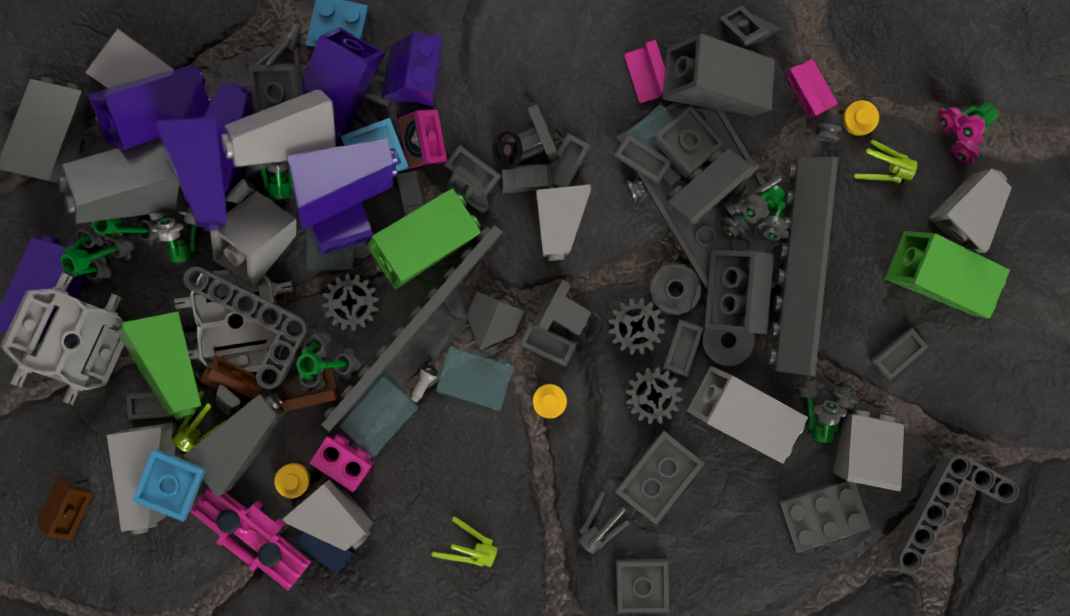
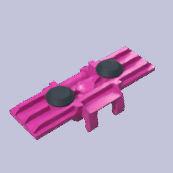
(258, 531)

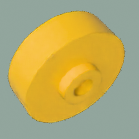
(860, 118)
(549, 401)
(292, 480)

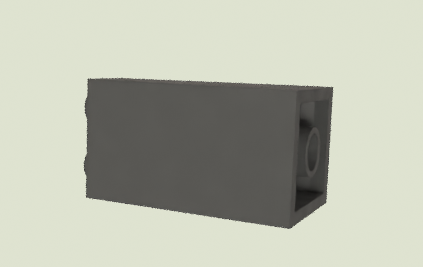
(718, 76)
(46, 130)
(119, 183)
(237, 442)

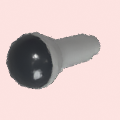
(427, 374)

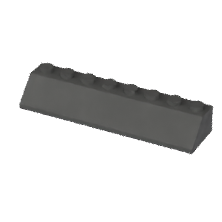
(803, 265)

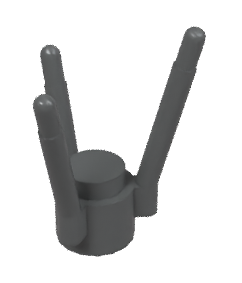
(731, 200)
(594, 537)

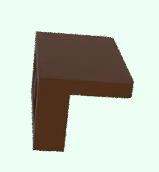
(235, 379)
(298, 399)
(63, 509)

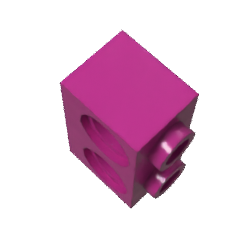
(339, 468)

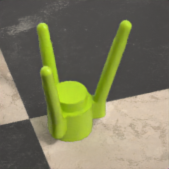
(900, 165)
(188, 434)
(481, 555)

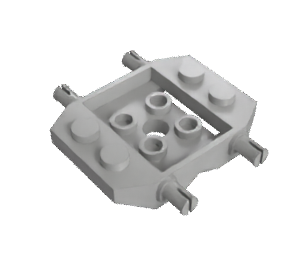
(215, 326)
(81, 366)

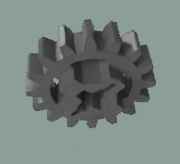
(350, 289)
(626, 340)
(665, 392)

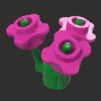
(967, 128)

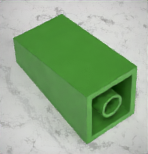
(423, 238)
(947, 273)
(164, 361)

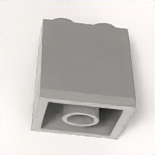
(124, 61)
(974, 210)
(559, 218)
(253, 238)
(870, 450)
(332, 517)

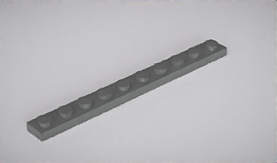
(404, 335)

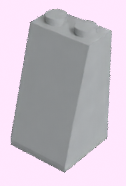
(281, 131)
(747, 414)
(129, 456)

